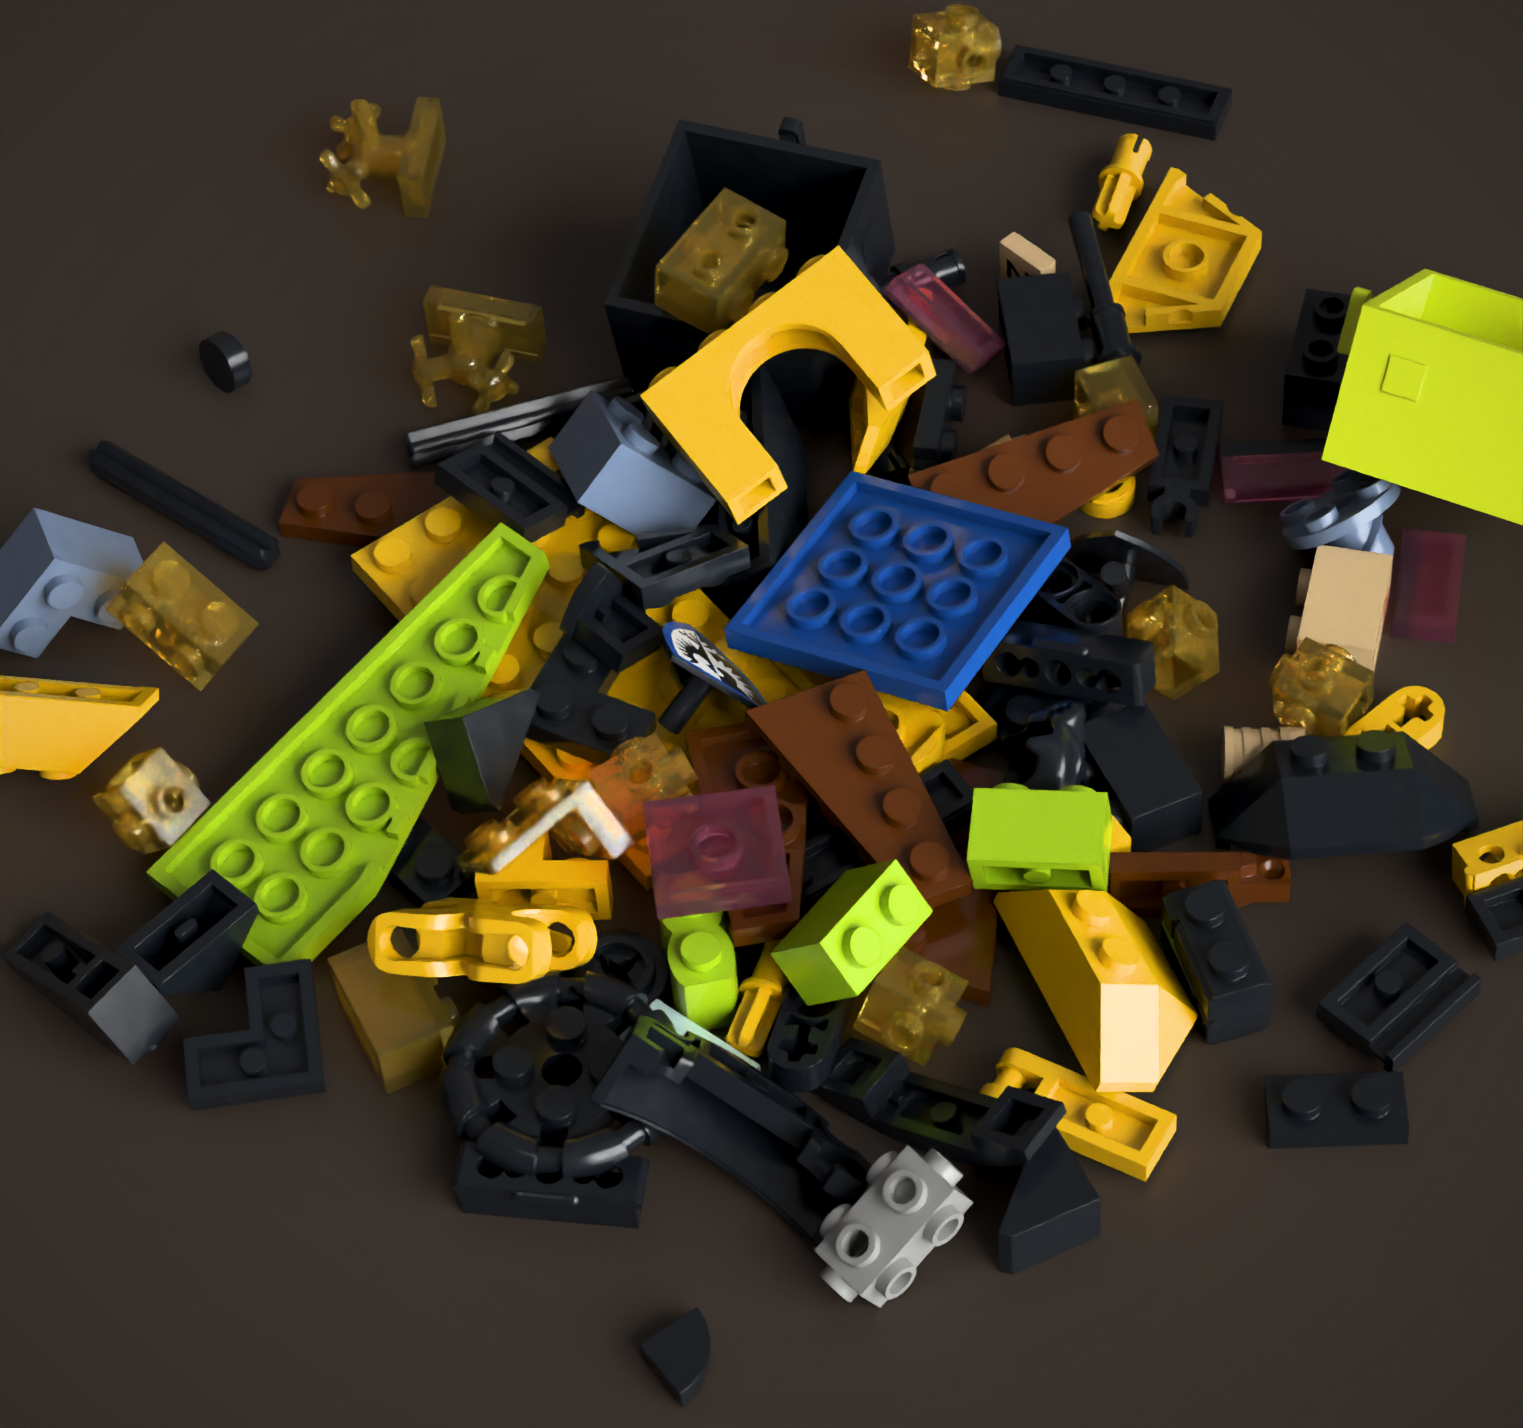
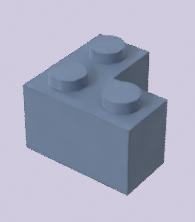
(624, 473)
(59, 571)

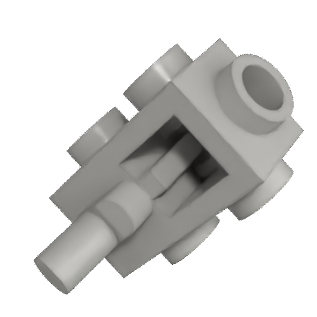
(901, 1219)

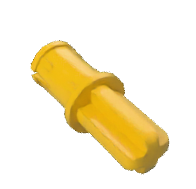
(1121, 182)
(759, 1005)

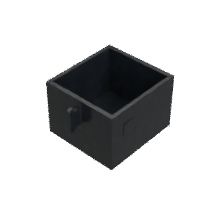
(825, 202)

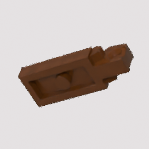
(1145, 877)

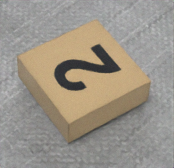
(1022, 258)

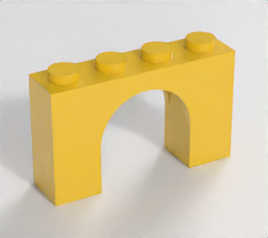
(821, 309)

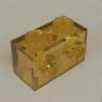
(721, 263)
(182, 616)

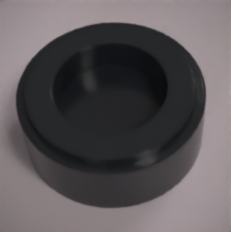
(225, 361)

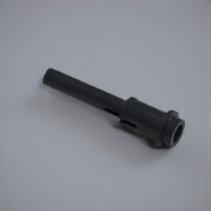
(1106, 316)

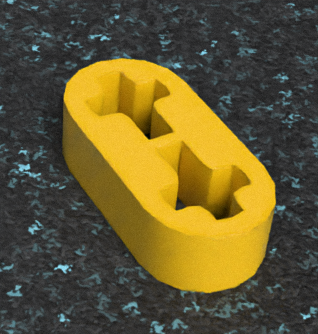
(1407, 701)

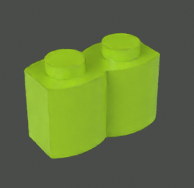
(701, 968)

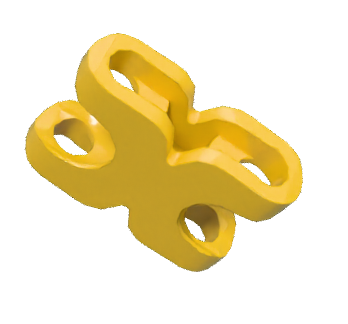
(482, 940)

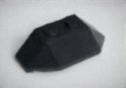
(782, 519)
(1341, 798)

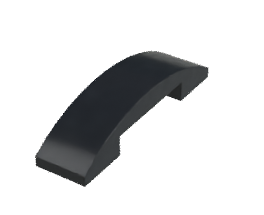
(929, 1113)

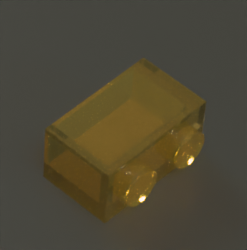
(394, 1015)

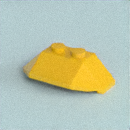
(64, 724)
(1102, 983)

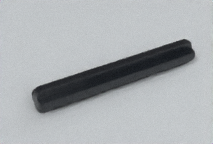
(513, 421)
(184, 505)

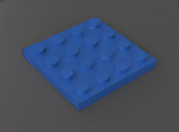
(899, 589)

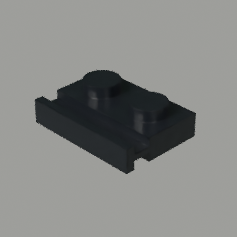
(508, 487)
(1398, 997)

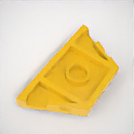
(1184, 261)

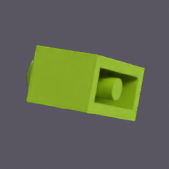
(1039, 838)
(851, 932)

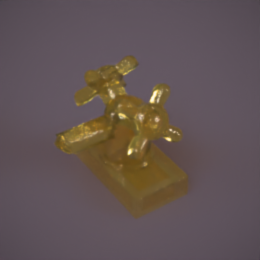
(408, 157)
(476, 332)

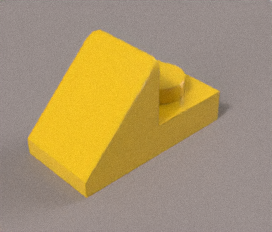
(540, 880)

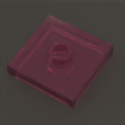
(716, 852)

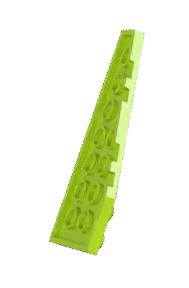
(343, 787)

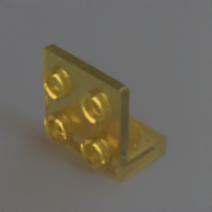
(565, 808)

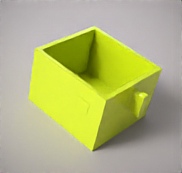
(1434, 392)

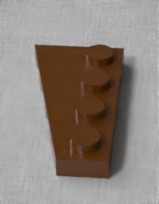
(1050, 469)
(357, 507)
(735, 760)
(864, 780)
(964, 931)

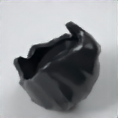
(1049, 748)

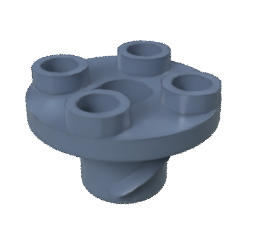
(1344, 516)

